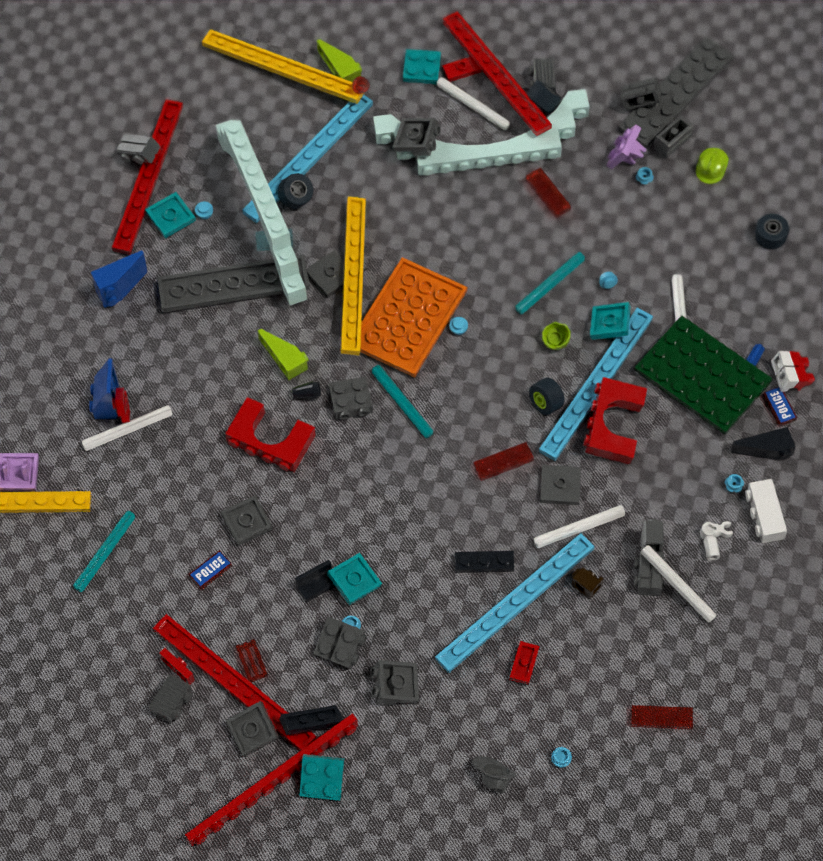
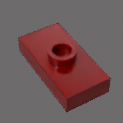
(460, 69)
(524, 663)
(177, 665)

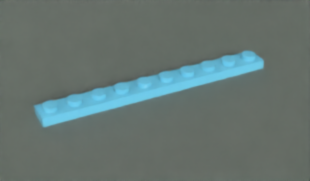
(316, 148)
(583, 400)
(514, 603)

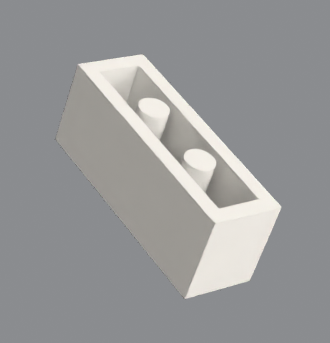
(766, 511)

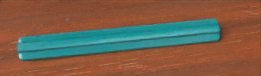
(549, 283)
(402, 401)
(104, 551)

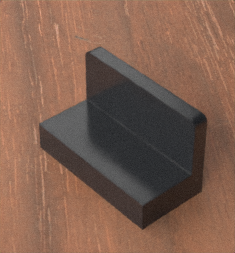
(314, 581)

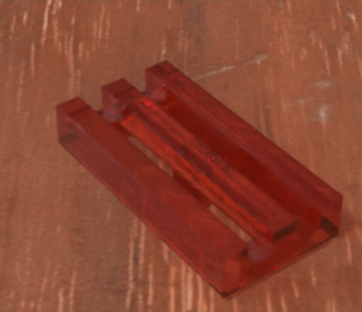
(246, 646)

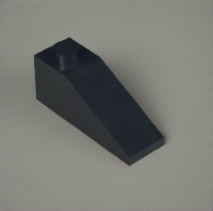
(767, 445)

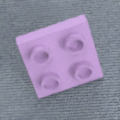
(626, 148)
(18, 471)

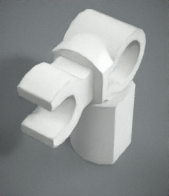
(709, 533)

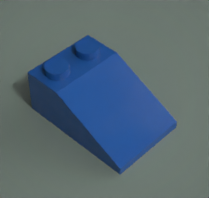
(119, 278)
(103, 391)

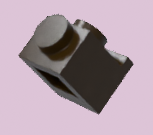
(586, 582)

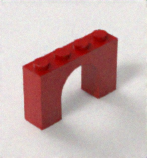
(601, 440)
(284, 454)

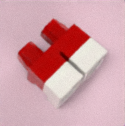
(791, 370)

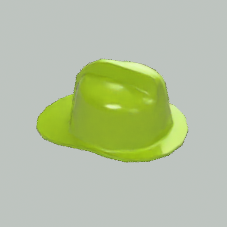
(711, 165)

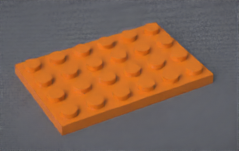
(409, 316)

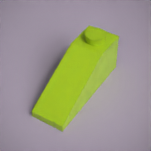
(338, 62)
(286, 355)

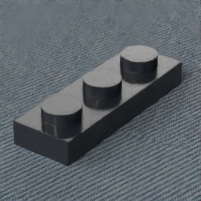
(484, 561)
(310, 720)

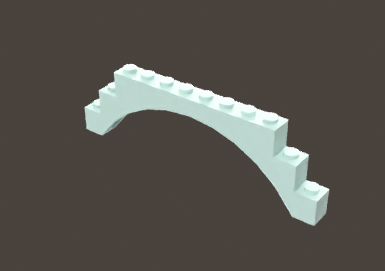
(236, 143)
(515, 150)

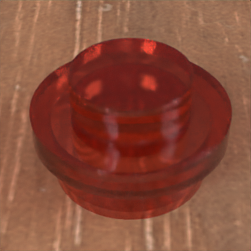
(360, 85)

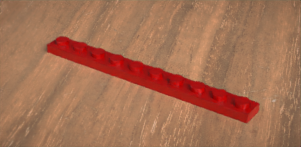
(497, 73)
(147, 179)
(226, 676)
(267, 784)

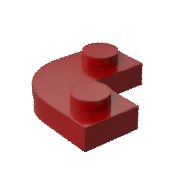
(121, 404)

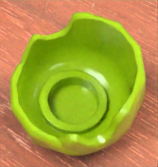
(556, 336)

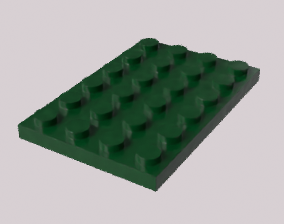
(703, 374)

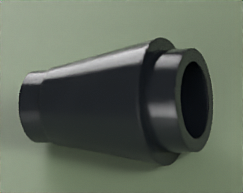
(309, 390)

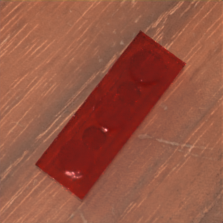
(548, 192)
(503, 461)
(662, 717)

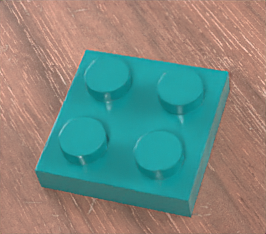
(421, 66)
(170, 215)
(610, 320)
(354, 578)
(322, 777)

